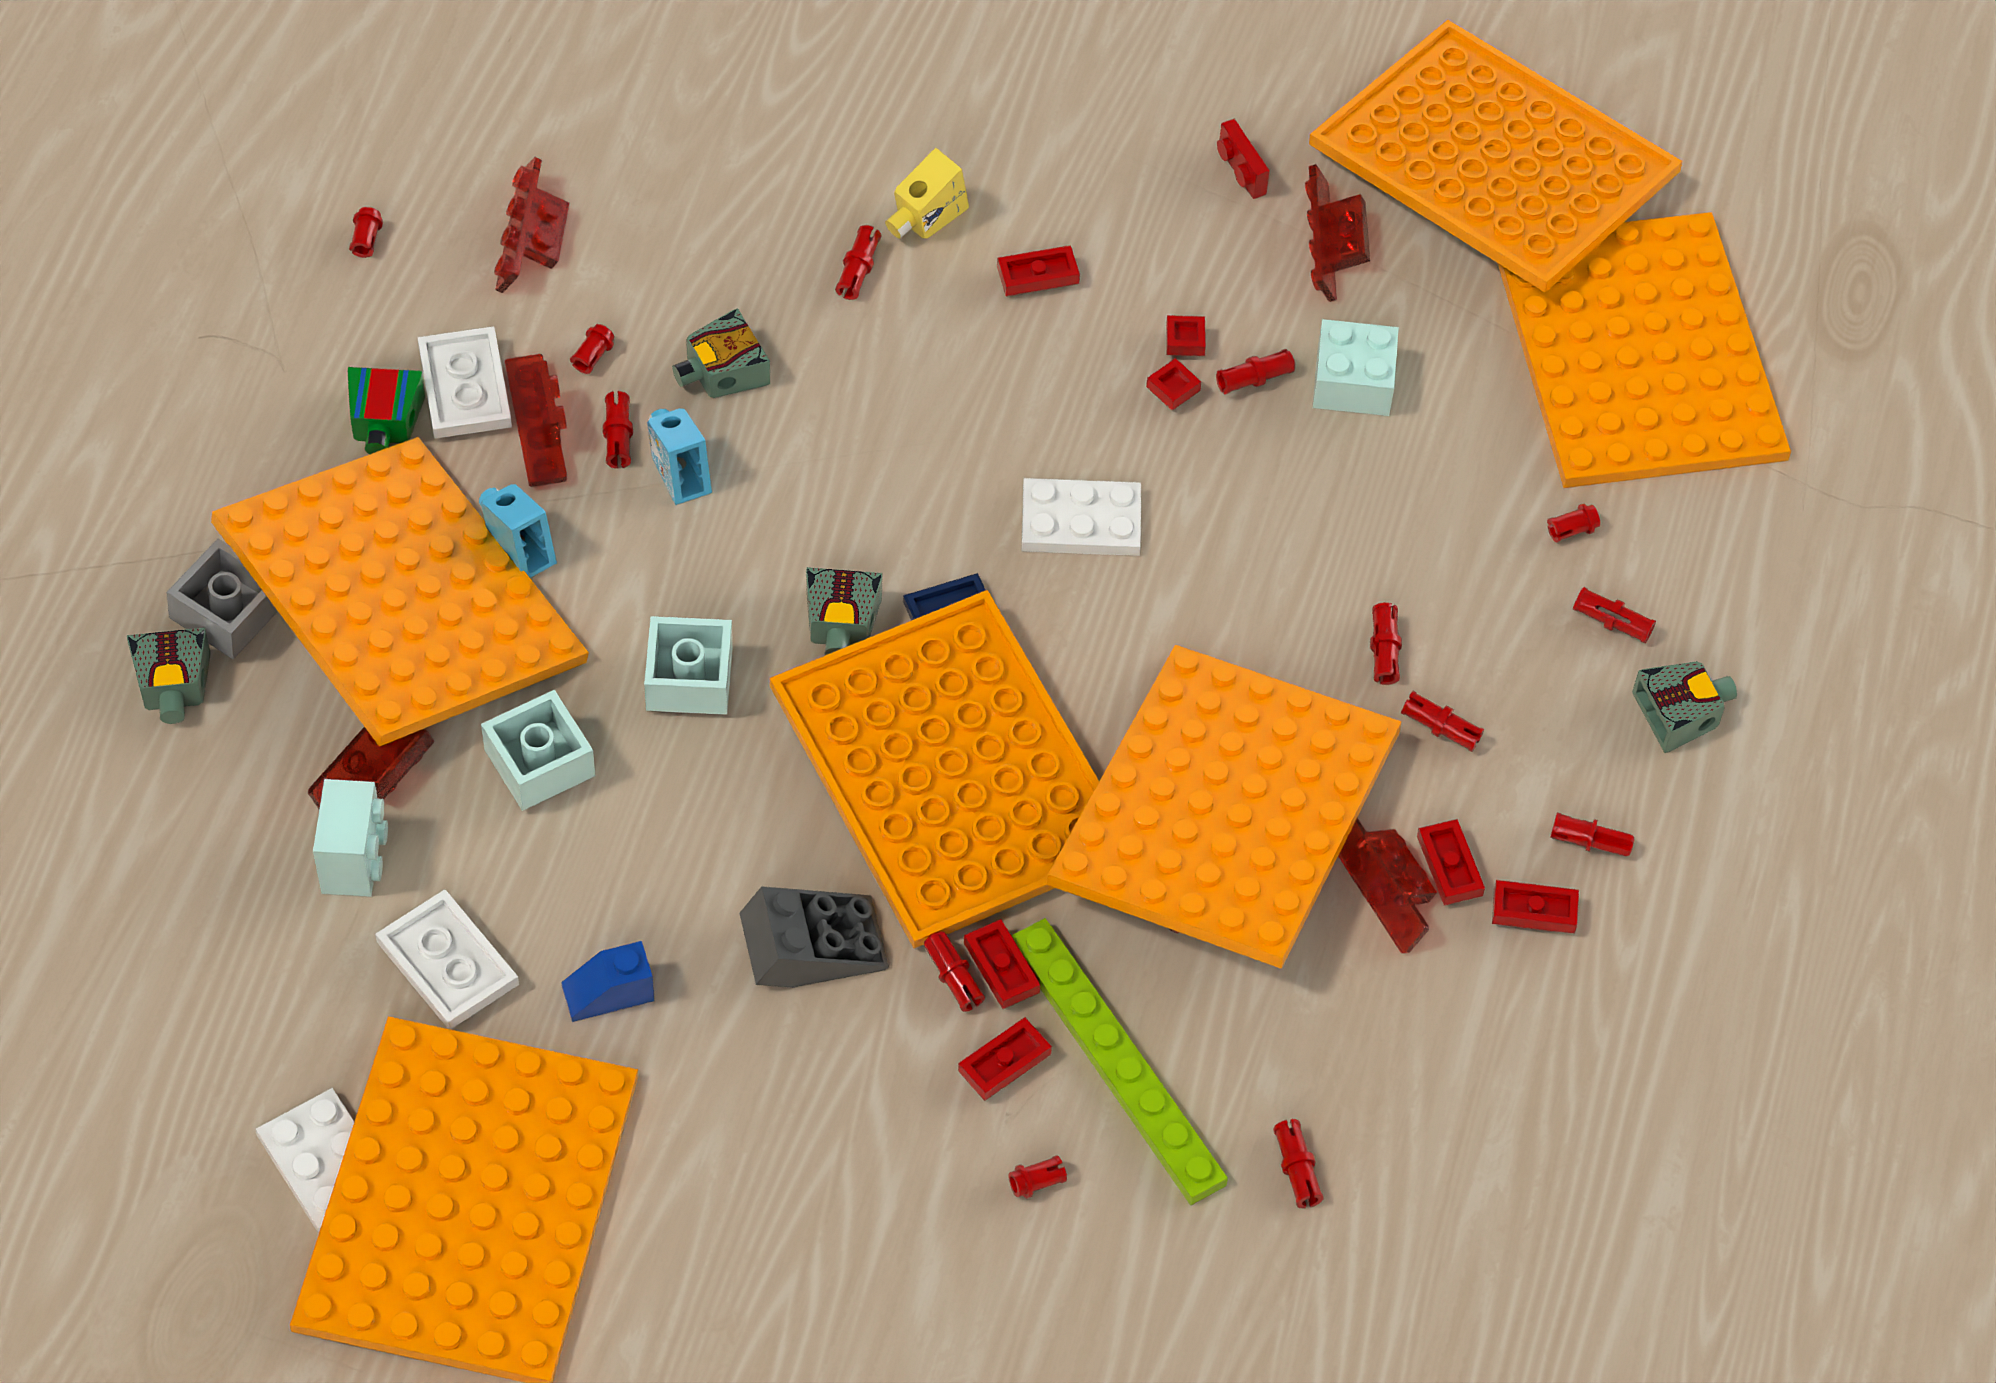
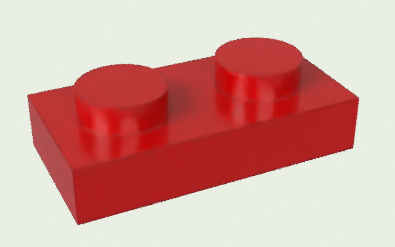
(1247, 164)
(1038, 270)
(1450, 862)
(1535, 906)
(1001, 964)
(1004, 1058)

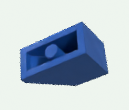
(609, 982)

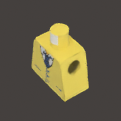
(929, 197)

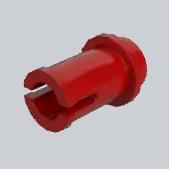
(366, 224)
(593, 347)
(1574, 523)
(1036, 1176)

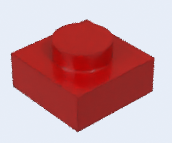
(1185, 335)
(1173, 384)

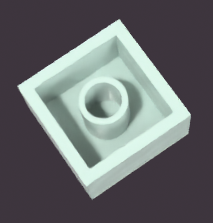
(1355, 367)
(688, 665)
(538, 750)
(349, 838)

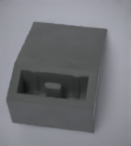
(811, 936)

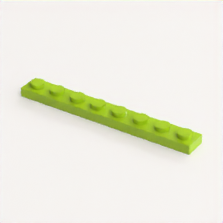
(1120, 1063)

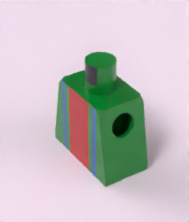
(384, 405)

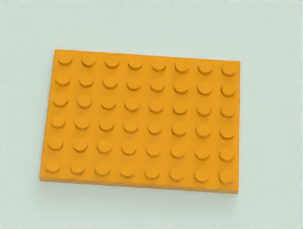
(1496, 154)
(1647, 358)
(398, 590)
(942, 763)
(1225, 805)
(466, 1202)

